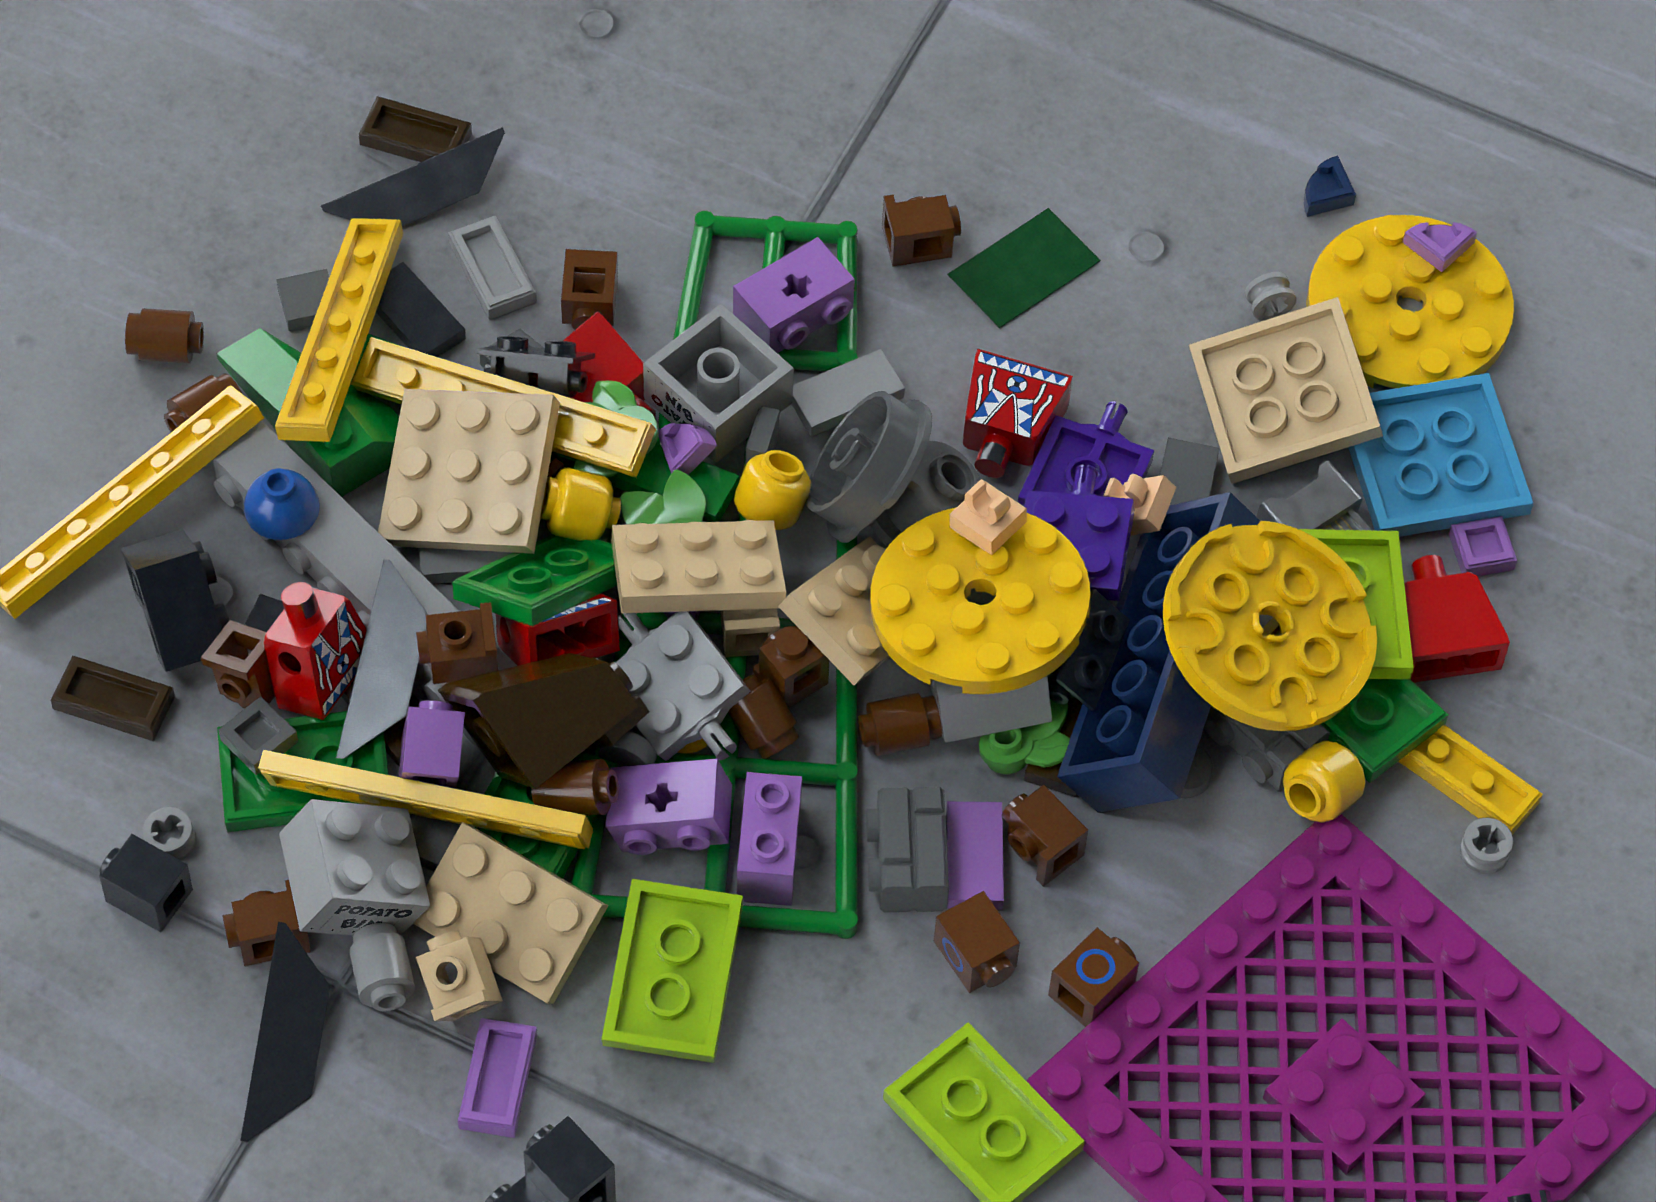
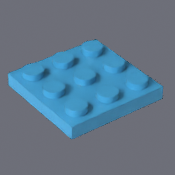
(1440, 458)

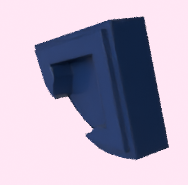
(1328, 188)

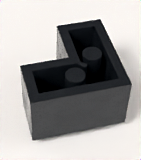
(173, 589)
(561, 1167)

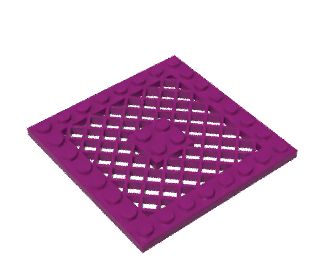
(1342, 1087)

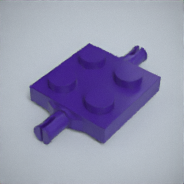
(1078, 444)
(1093, 524)

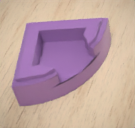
(1439, 243)
(685, 445)

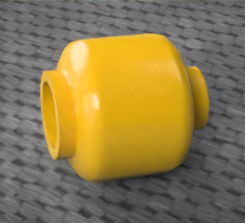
(773, 489)
(579, 505)
(1323, 781)

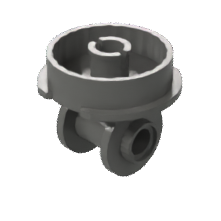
(886, 470)

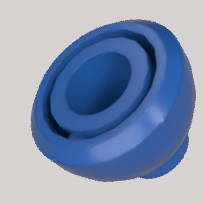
(281, 504)

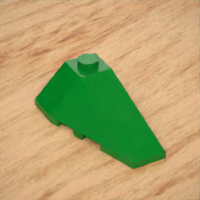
(364, 430)

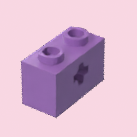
(795, 296)
(432, 744)
(671, 806)
(769, 838)

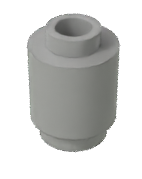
(381, 967)

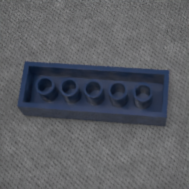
(1148, 715)

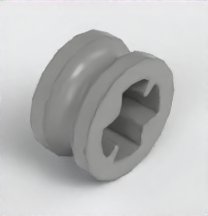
(1270, 295)
(163, 820)
(1479, 860)

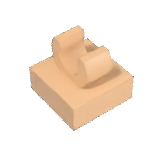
(1150, 499)
(987, 517)

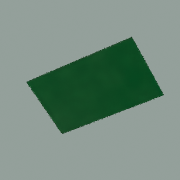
(1023, 267)

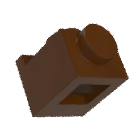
(919, 229)
(589, 293)
(459, 644)
(786, 657)
(239, 674)
(1045, 833)
(256, 921)

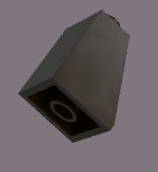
(541, 712)

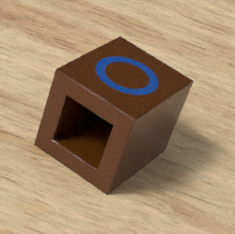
(977, 942)
(1093, 976)

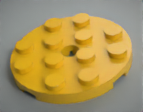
(1462, 314)
(1218, 638)
(989, 647)

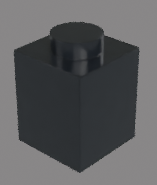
(145, 882)

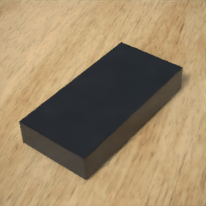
(417, 314)

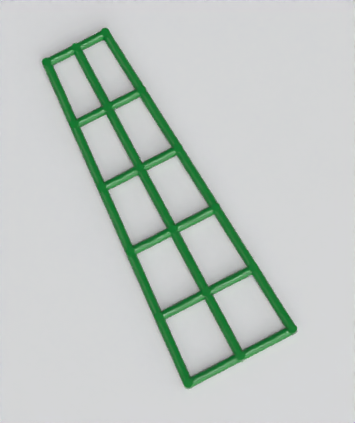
(845, 771)

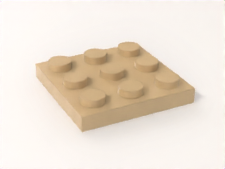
(1285, 390)
(469, 470)

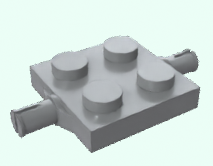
(681, 683)

